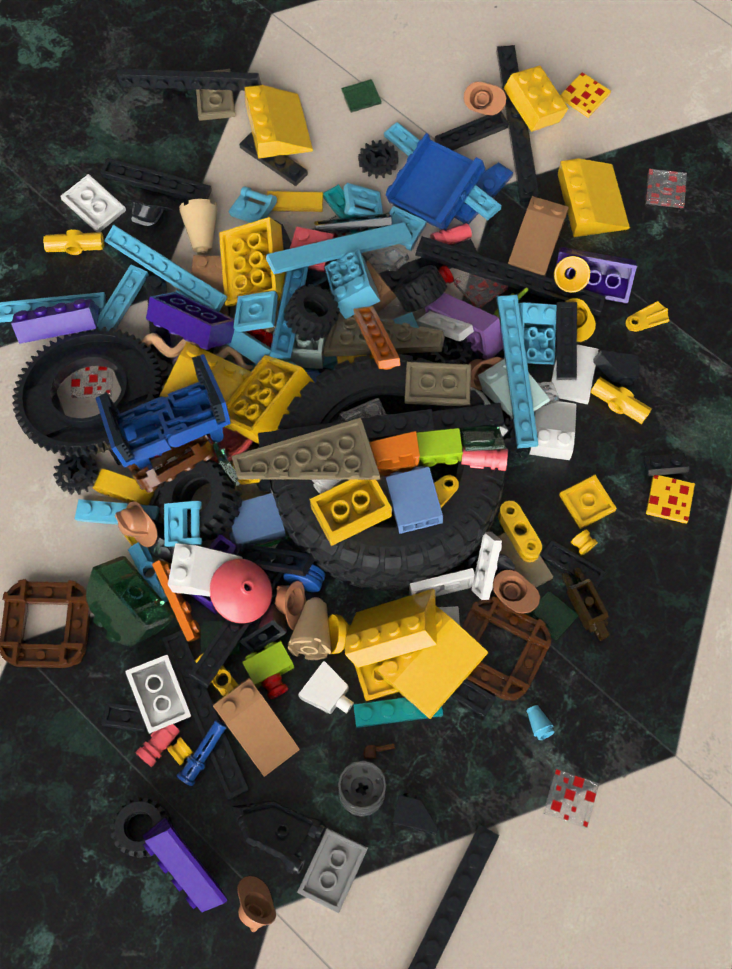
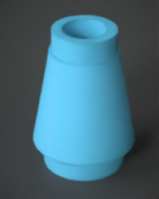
(540, 723)

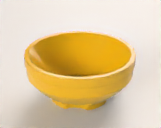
(580, 279)
(338, 629)

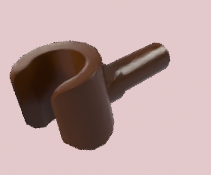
(370, 750)

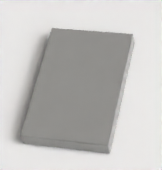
(332, 870)

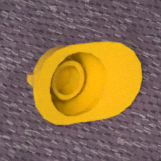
(585, 320)

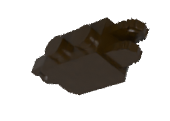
(587, 604)

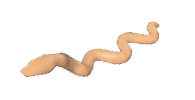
(159, 343)

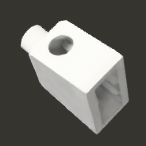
(326, 690)

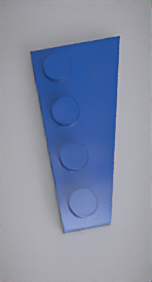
(491, 183)

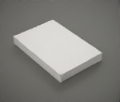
(93, 203)
(578, 389)
(445, 583)

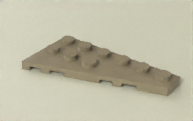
(347, 339)
(326, 454)

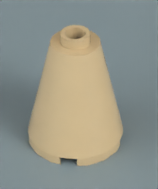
(200, 223)
(311, 632)

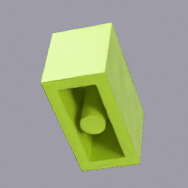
(439, 447)
(267, 663)

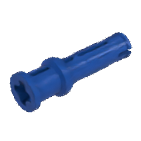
(199, 763)

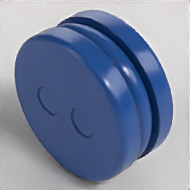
(312, 581)

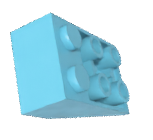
(351, 283)
(539, 332)

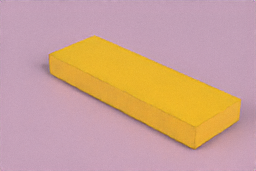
(298, 201)

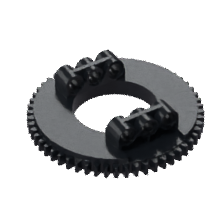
(36, 396)

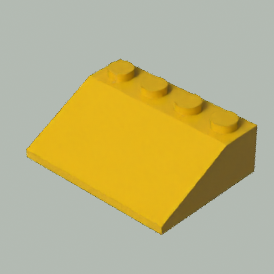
(276, 121)
(592, 197)
(245, 262)
(227, 374)
(265, 396)
(392, 629)
(434, 672)

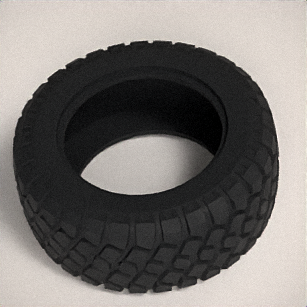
(380, 554)

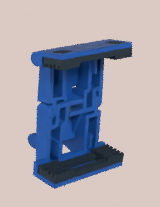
(178, 418)

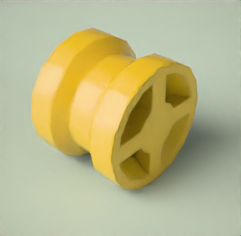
(584, 542)
(180, 751)

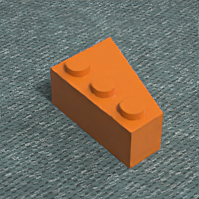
(396, 453)

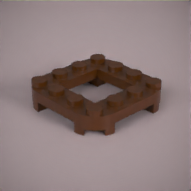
(149, 479)
(14, 623)
(530, 660)

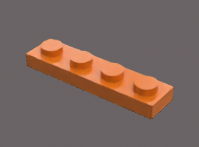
(180, 607)

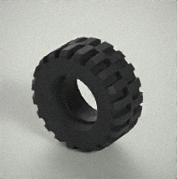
(222, 504)

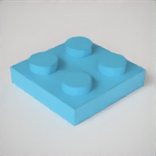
(255, 311)

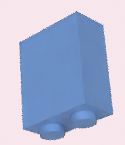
(414, 499)
(257, 522)

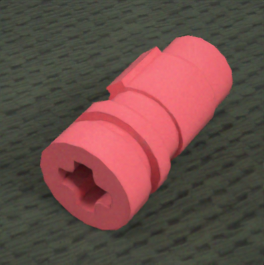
(453, 235)
(486, 458)
(155, 746)

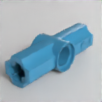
(143, 562)

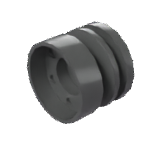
(370, 778)

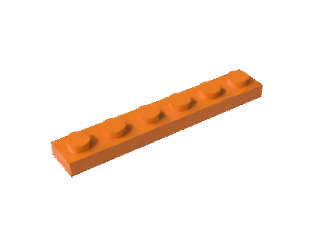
(376, 338)

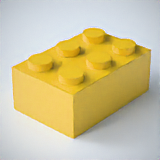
(535, 98)
(350, 509)

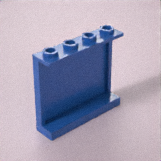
(434, 183)

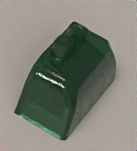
(125, 603)

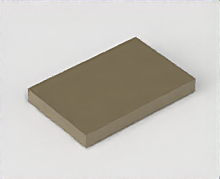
(215, 103)
(438, 384)
(535, 572)

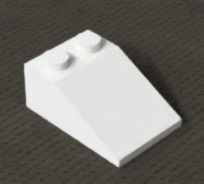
(555, 430)
(194, 567)
(158, 693)

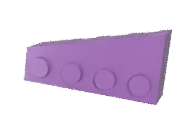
(486, 327)

